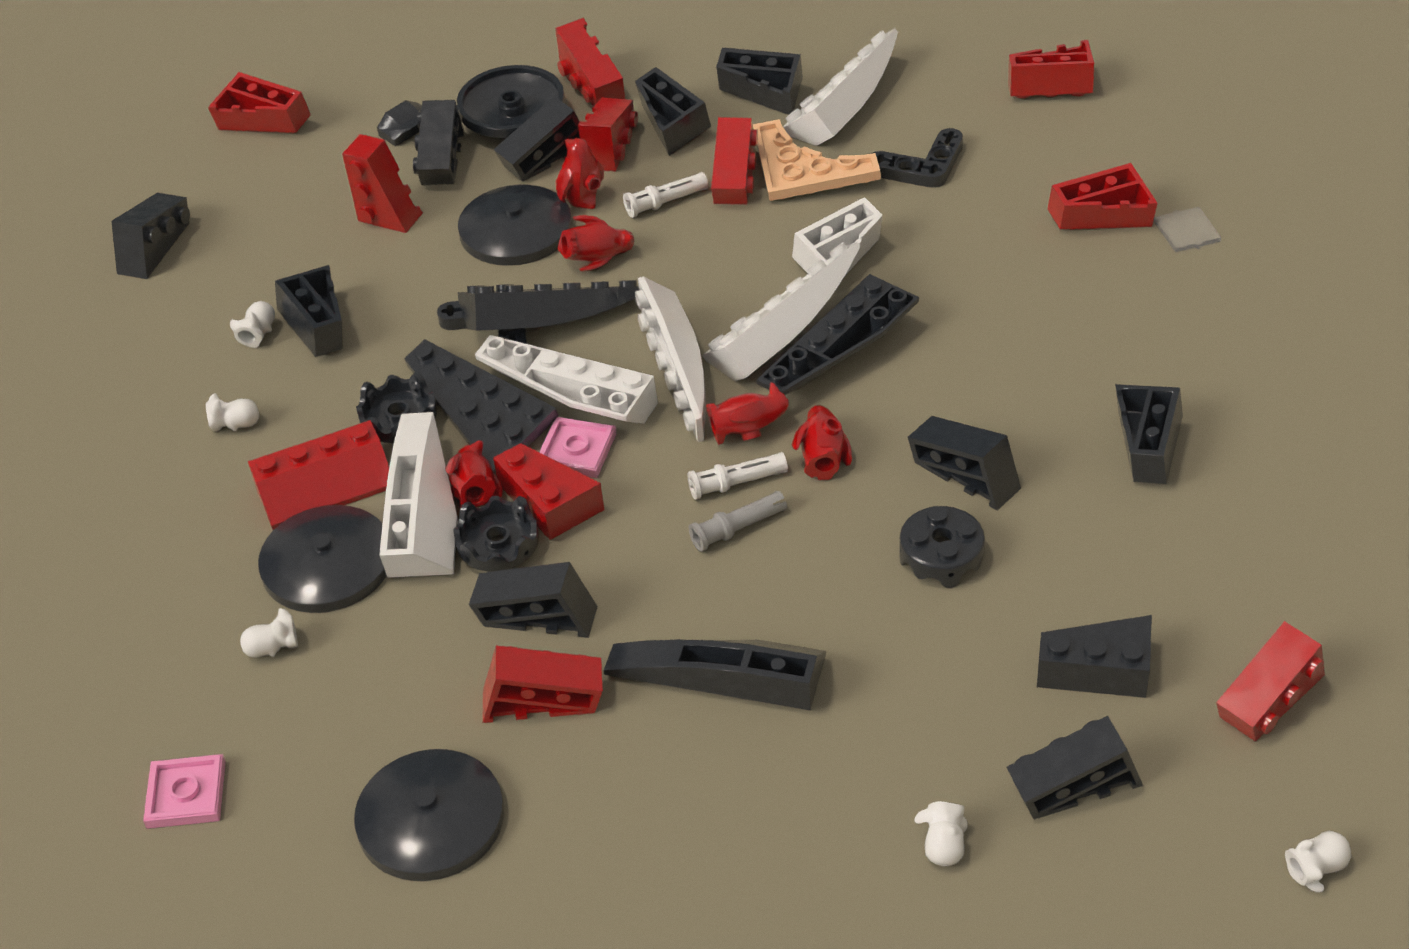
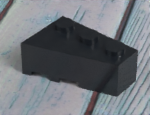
(761, 77)
(672, 109)
(539, 140)
(437, 142)
(147, 233)
(311, 309)
(969, 456)
(536, 597)
(1098, 658)
(1074, 768)

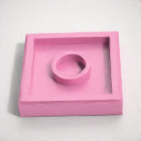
(579, 444)
(184, 791)

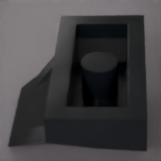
(400, 122)

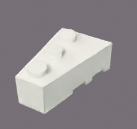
(852, 224)

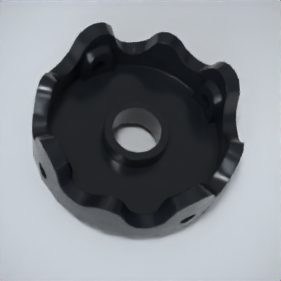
(394, 395)
(496, 518)
(947, 559)

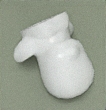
(254, 325)
(234, 415)
(269, 638)
(946, 832)
(1318, 856)

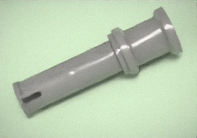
(724, 525)

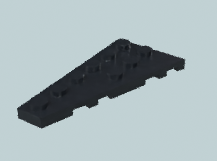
(479, 402)

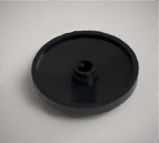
(505, 98)
(514, 224)
(323, 559)
(429, 815)

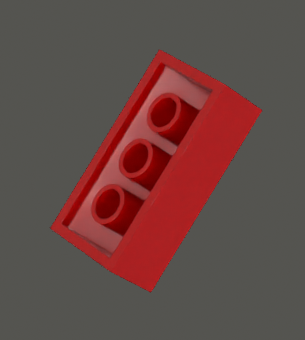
(321, 472)

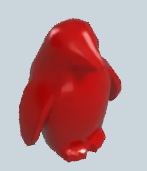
(579, 175)
(594, 242)
(746, 414)
(822, 443)
(472, 476)

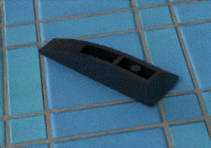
(538, 307)
(846, 329)
(726, 667)

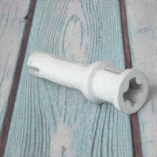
(654, 196)
(722, 477)

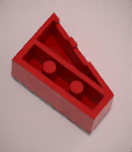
(377, 187)
(1103, 200)
(554, 491)

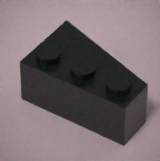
(1150, 429)

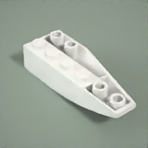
(844, 94)
(782, 318)
(675, 349)
(573, 379)
(418, 503)

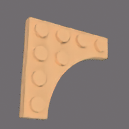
(802, 171)

